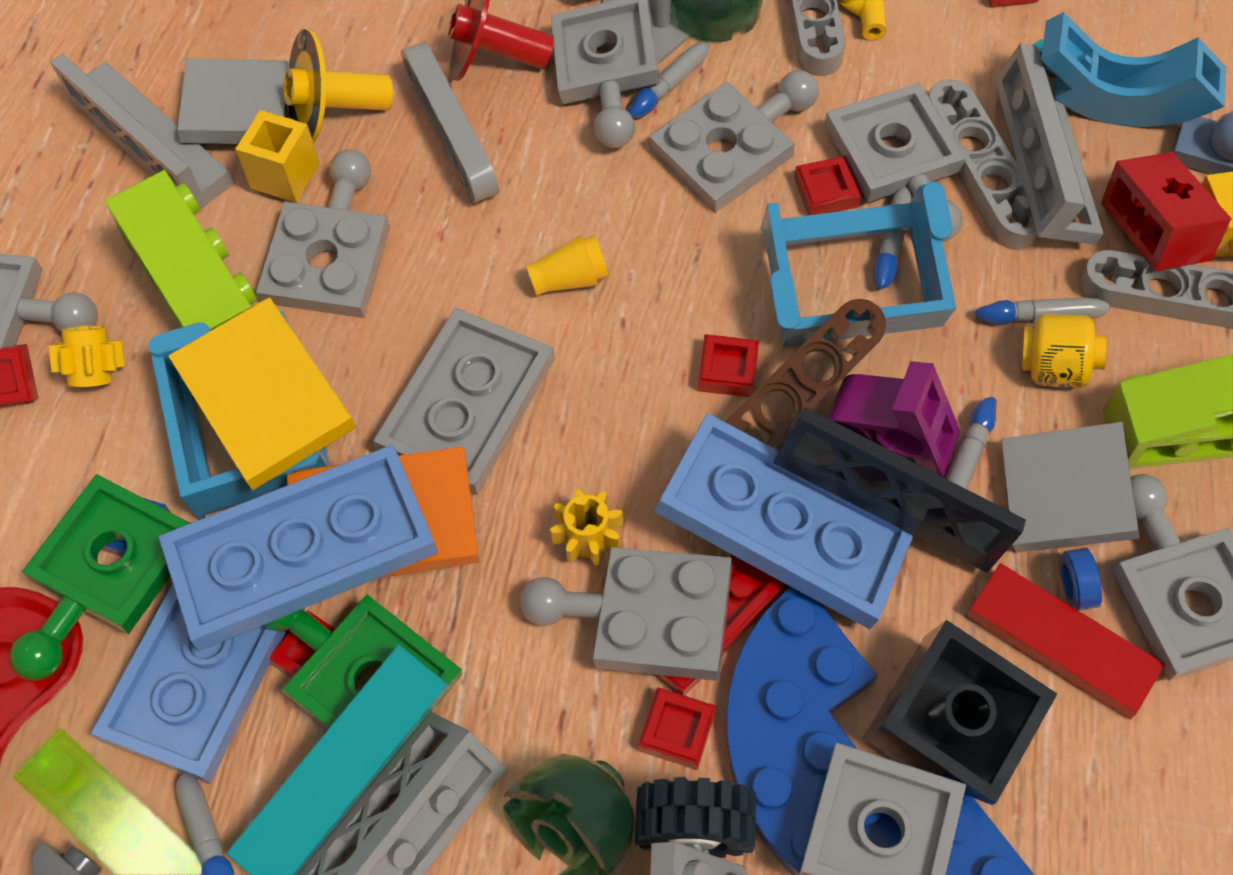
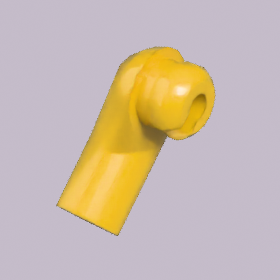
(871, 14)

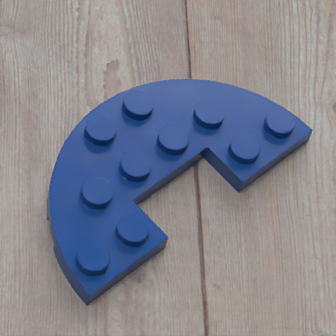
(783, 737)

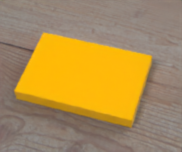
(262, 393)

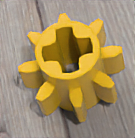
(86, 355)
(580, 513)

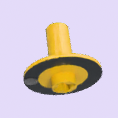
(312, 88)

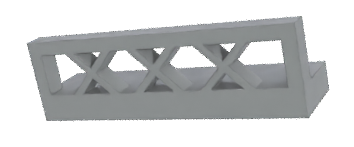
(142, 129)
(1046, 151)
(430, 809)

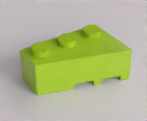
(178, 254)
(1176, 414)

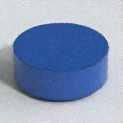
(1080, 579)

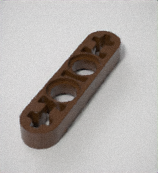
(796, 385)

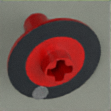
(475, 28)

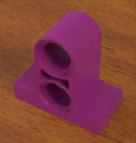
(901, 414)

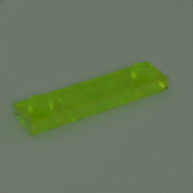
(103, 812)

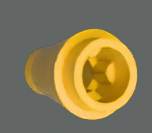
(569, 267)

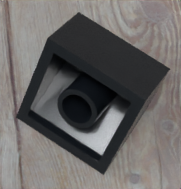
(961, 713)

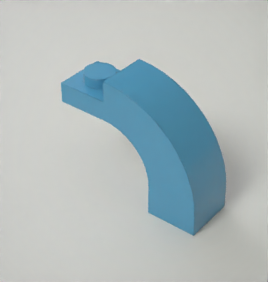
(1131, 89)

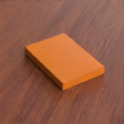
(445, 500)

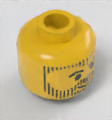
(1063, 350)

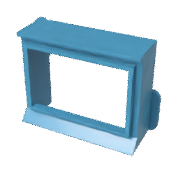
(928, 223)
(196, 486)

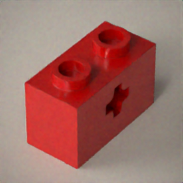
(1165, 211)

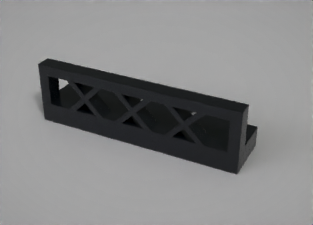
(897, 490)

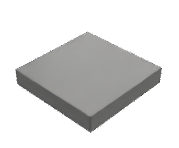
(226, 95)
(1070, 487)

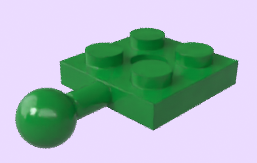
(71, 570)
(361, 641)

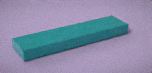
(339, 767)

